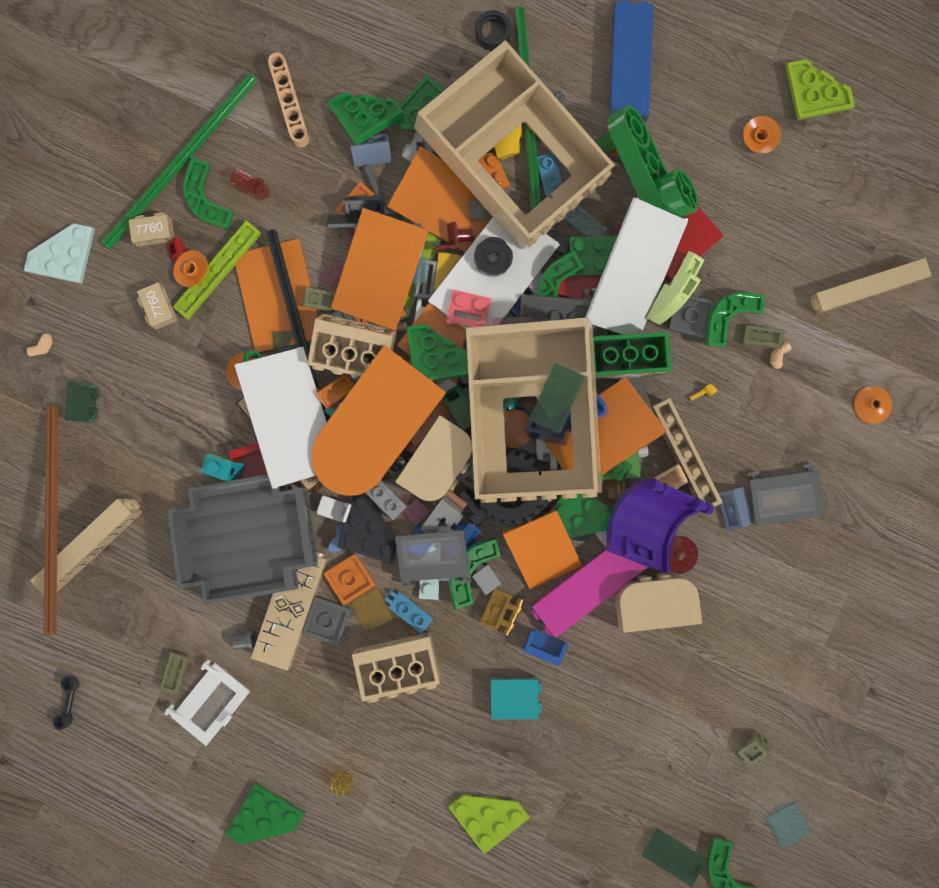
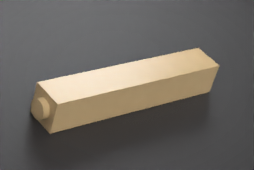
(870, 286)

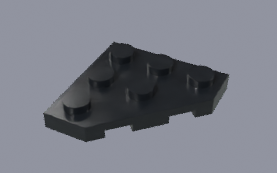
(366, 531)

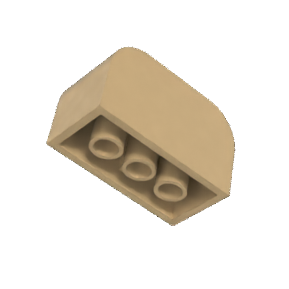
(437, 462)
(657, 603)

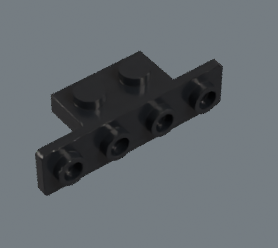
(353, 209)

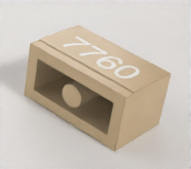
(151, 229)
(156, 305)

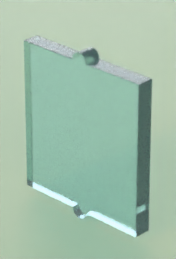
(788, 825)

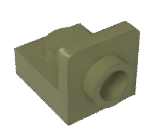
(754, 749)

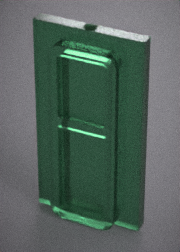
(557, 397)
(674, 857)

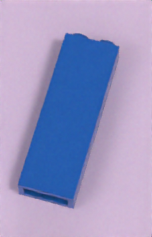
(631, 56)

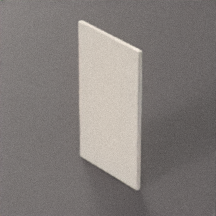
(636, 268)
(503, 289)
(283, 413)

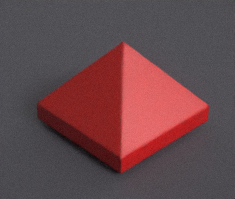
(176, 248)

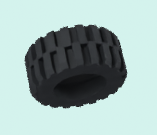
(527, 510)

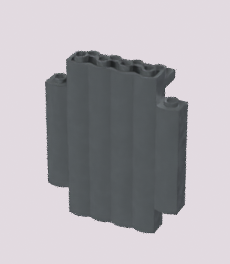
(242, 539)

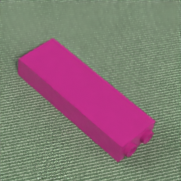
(584, 591)

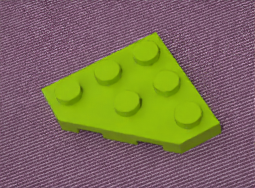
(816, 91)
(488, 818)

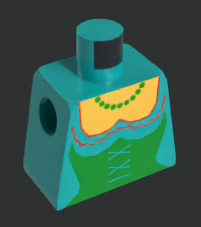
(221, 466)

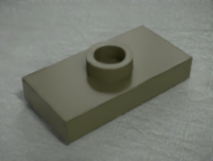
(318, 299)
(763, 337)
(174, 672)

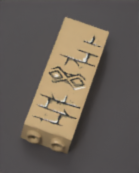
(91, 541)
(287, 618)

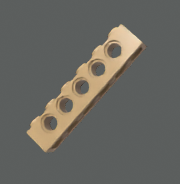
(686, 453)

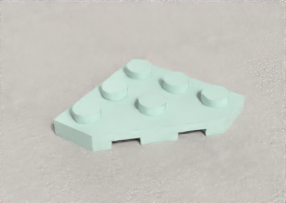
(62, 255)

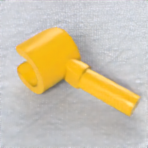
(708, 389)

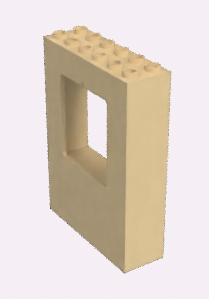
(484, 110)
(516, 363)

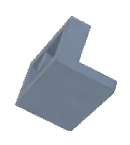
(372, 151)
(736, 508)

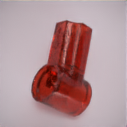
(249, 184)

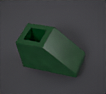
(458, 407)

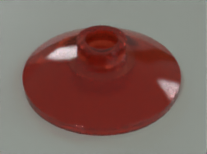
(685, 546)

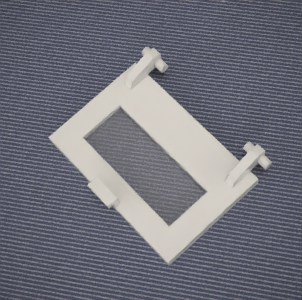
(209, 703)

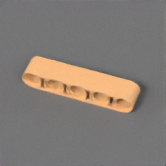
(288, 91)

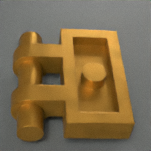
(496, 609)

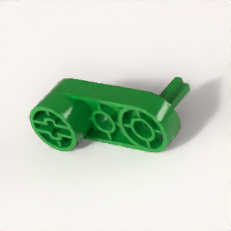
(645, 168)

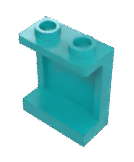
(515, 698)

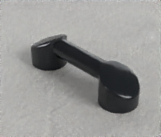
(64, 720)

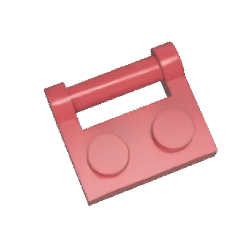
(468, 304)

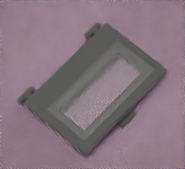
(786, 497)
(432, 556)

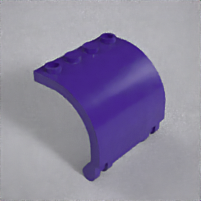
(647, 520)

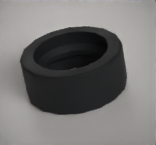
(487, 16)

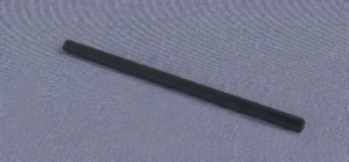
(289, 298)

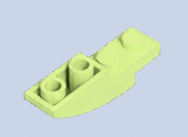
(673, 297)

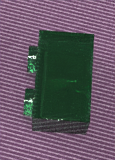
(81, 402)

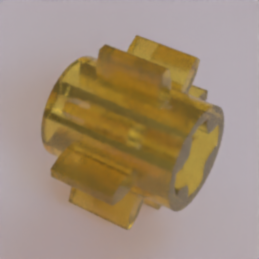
(341, 783)

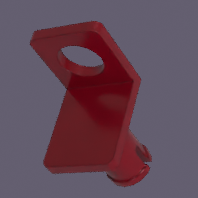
(454, 237)

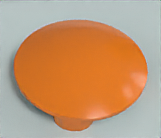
(515, 428)

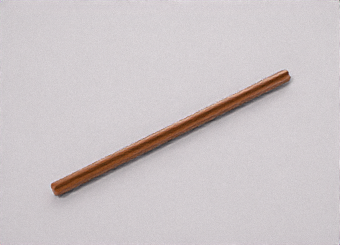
(51, 514)

